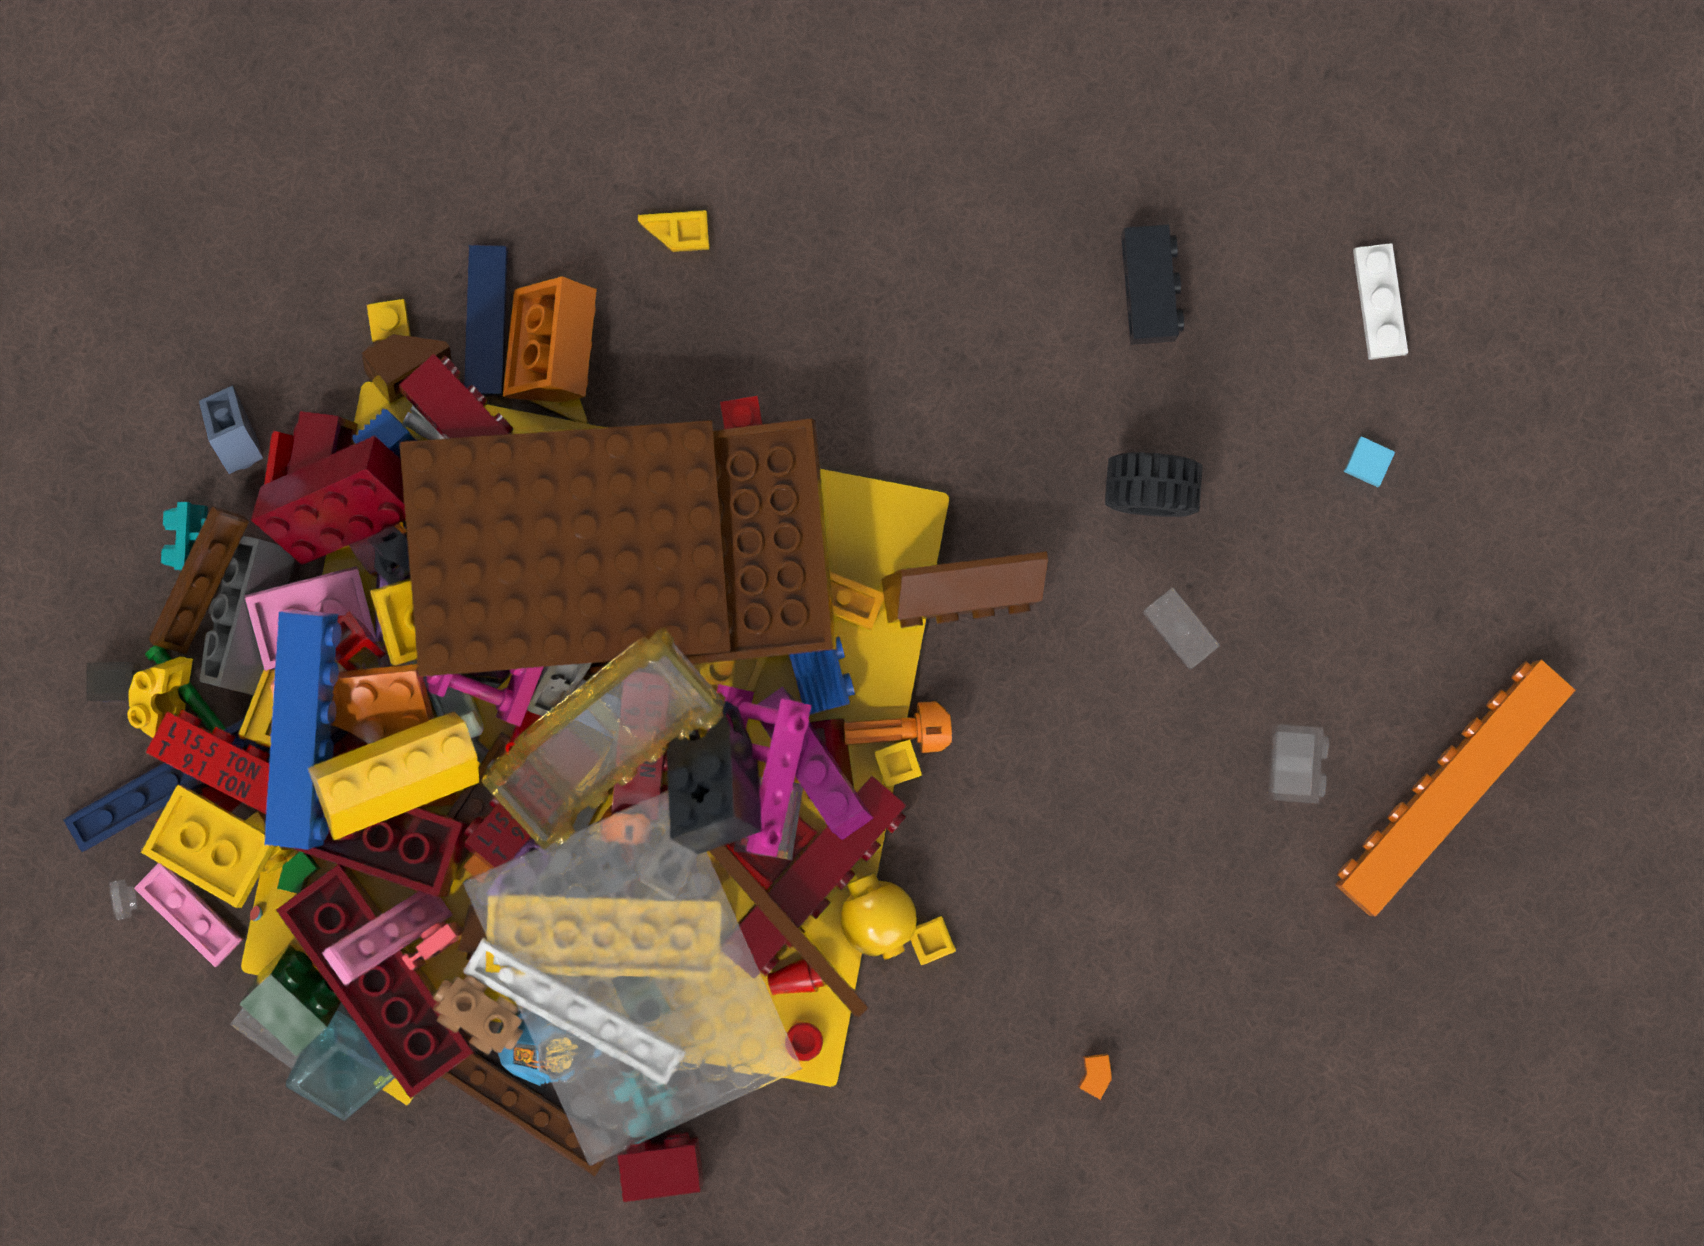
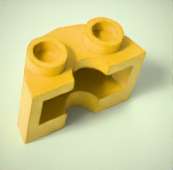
(156, 693)

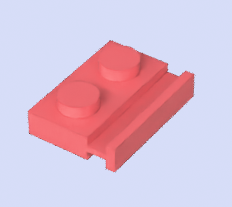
(435, 941)

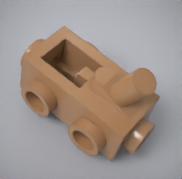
(467, 1008)

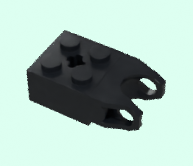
(713, 785)

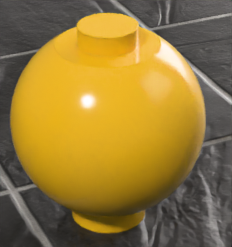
(878, 917)

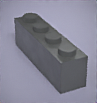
(231, 648)

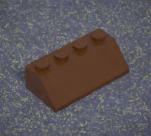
(965, 588)

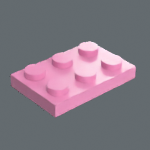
(326, 593)

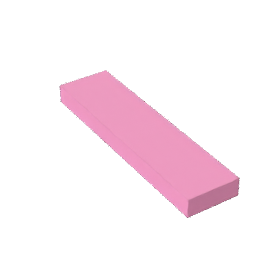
(385, 935)

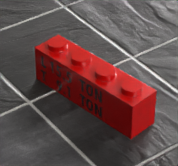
(213, 758)

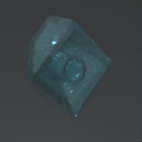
(339, 1069)

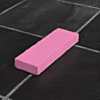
(189, 914)

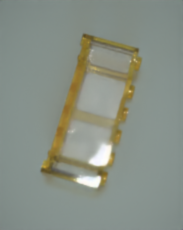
(601, 737)

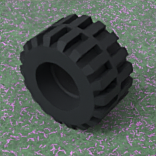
(1153, 484)

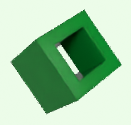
(296, 872)

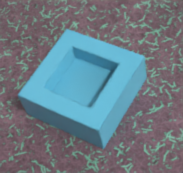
(1369, 461)

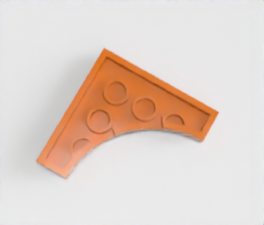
(382, 703)

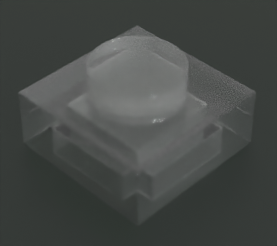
(122, 899)

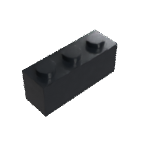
(1151, 284)

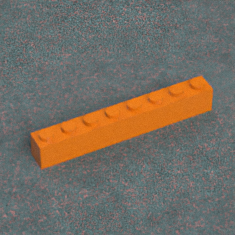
(1454, 787)

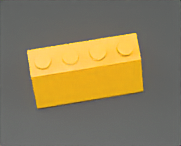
(395, 774)

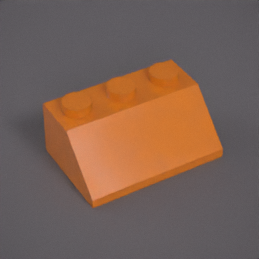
(550, 341)

